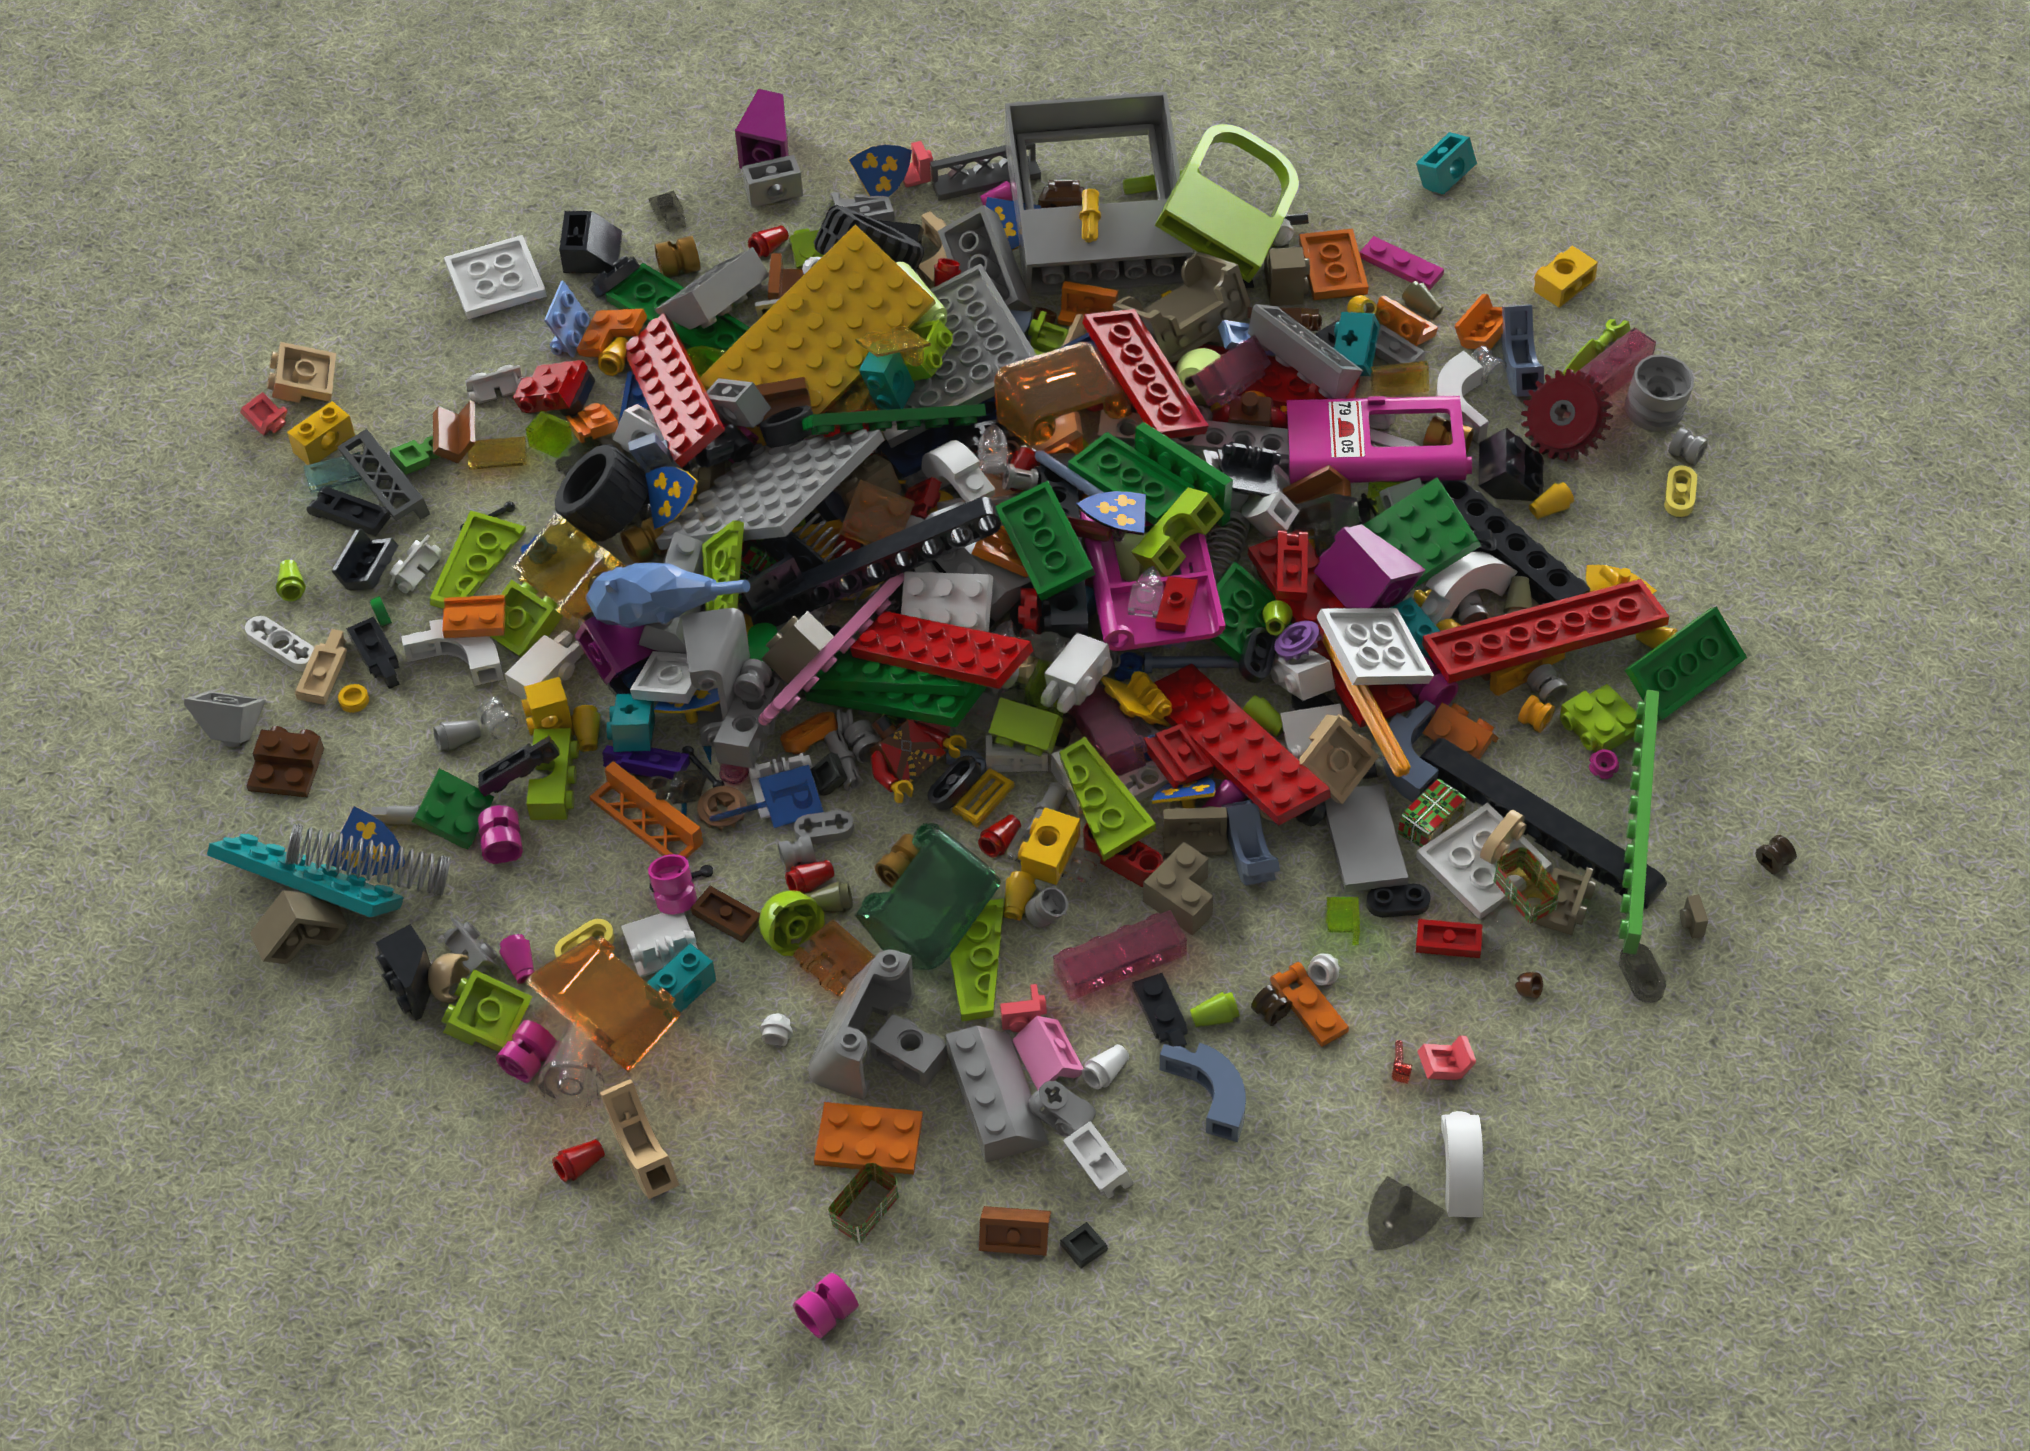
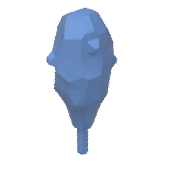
(653, 593)

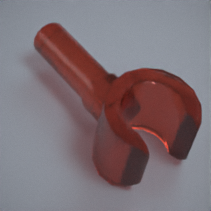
(1401, 1070)

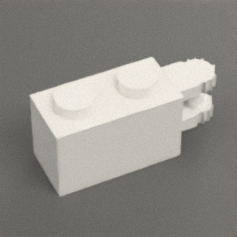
(543, 662)
(1076, 672)

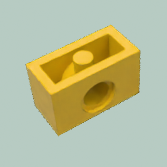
(1565, 276)
(321, 433)
(546, 706)
(1051, 829)

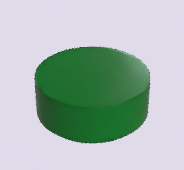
(380, 611)

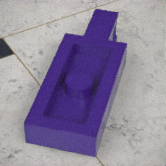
(648, 763)

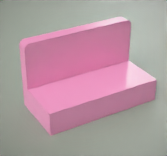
(1046, 1051)

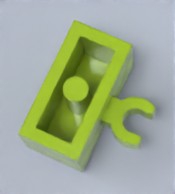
(1025, 727)

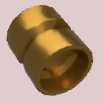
(677, 256)
(1440, 433)
(641, 542)
(896, 862)

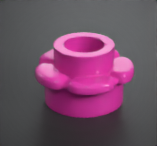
(1607, 757)

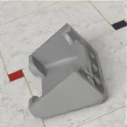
(715, 655)
(877, 988)

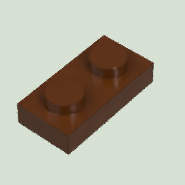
(726, 914)

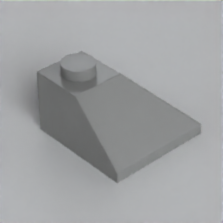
(225, 715)

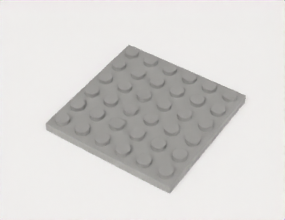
(982, 343)
(774, 487)

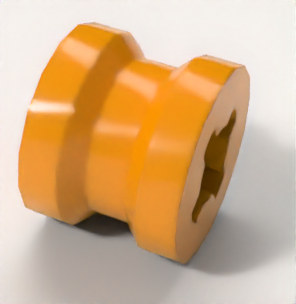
(1536, 713)

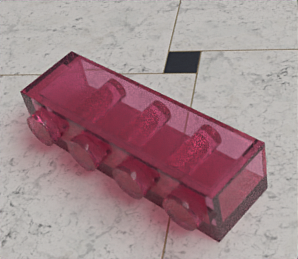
(1618, 362)
(1232, 372)
(1109, 731)
(1119, 955)

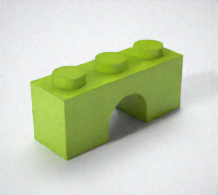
(1190, 514)
(551, 796)

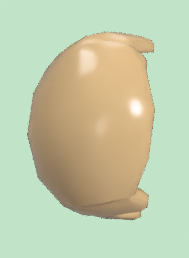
(444, 973)

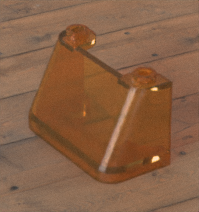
(1054, 385)
(606, 1000)

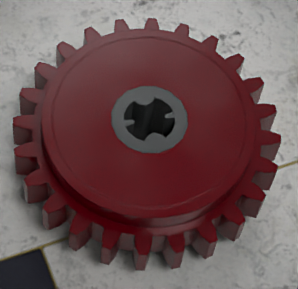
(1572, 434)

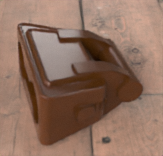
(1061, 194)

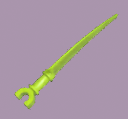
(1596, 347)

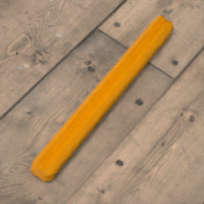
(1374, 719)

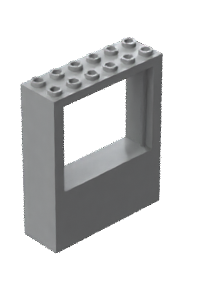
(1128, 245)

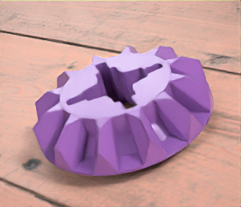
(1304, 635)

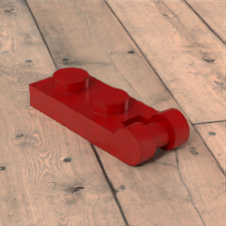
(1292, 565)

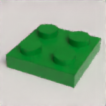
(452, 809)

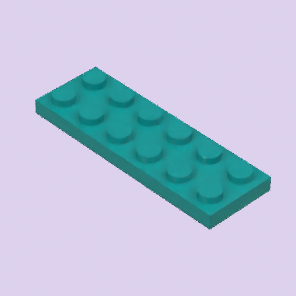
(333, 887)

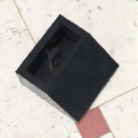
(588, 243)
(1510, 468)
(405, 969)

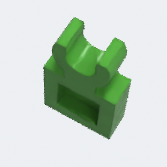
(413, 456)

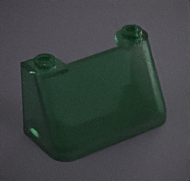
(931, 900)

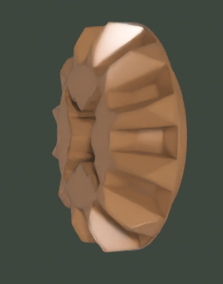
(726, 796)

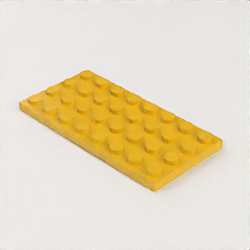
(819, 318)

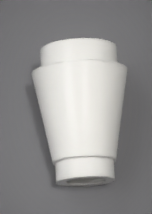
(1105, 1067)

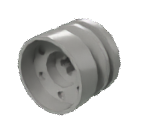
(1659, 392)

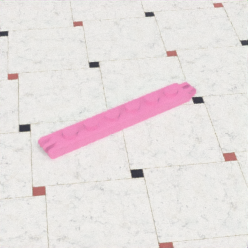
(825, 658)

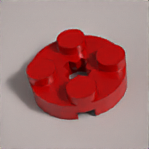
(1030, 610)

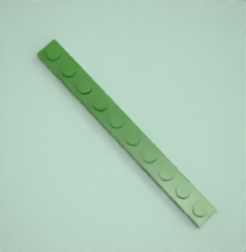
(1638, 828)

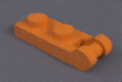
(1310, 1005)

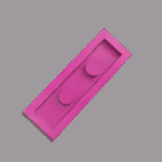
(1401, 262)

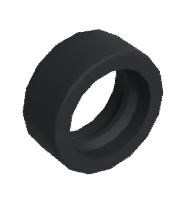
(785, 426)

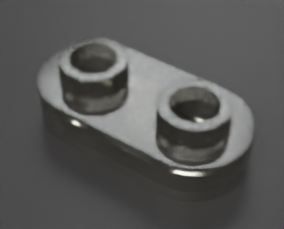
(1643, 975)

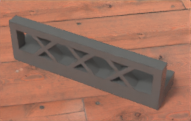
(981, 177)
(386, 470)

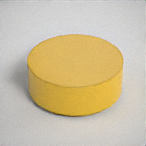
(353, 698)

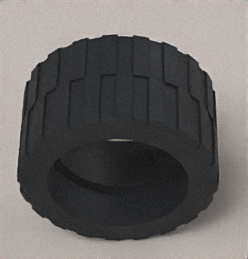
(602, 493)

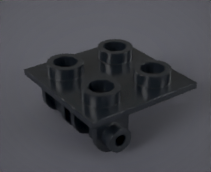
(1250, 468)

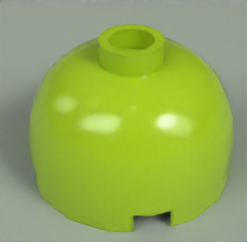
(789, 917)

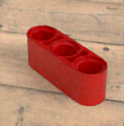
(1131, 865)

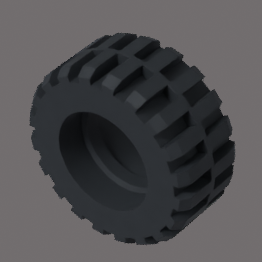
(892, 242)

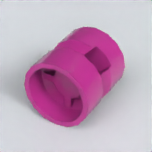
(1436, 691)
(500, 834)
(672, 884)
(526, 1052)
(829, 1301)

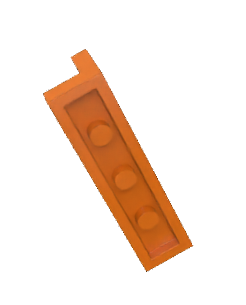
(658, 810)

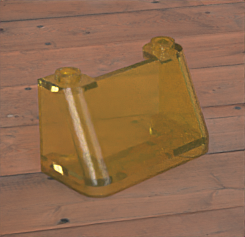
(562, 564)

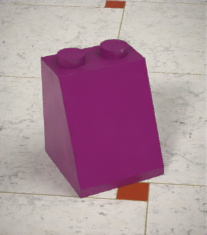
(762, 129)
(1367, 570)
(611, 647)

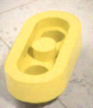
(1680, 492)
(593, 928)

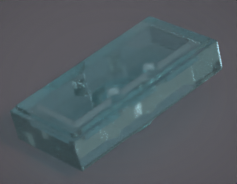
(330, 473)

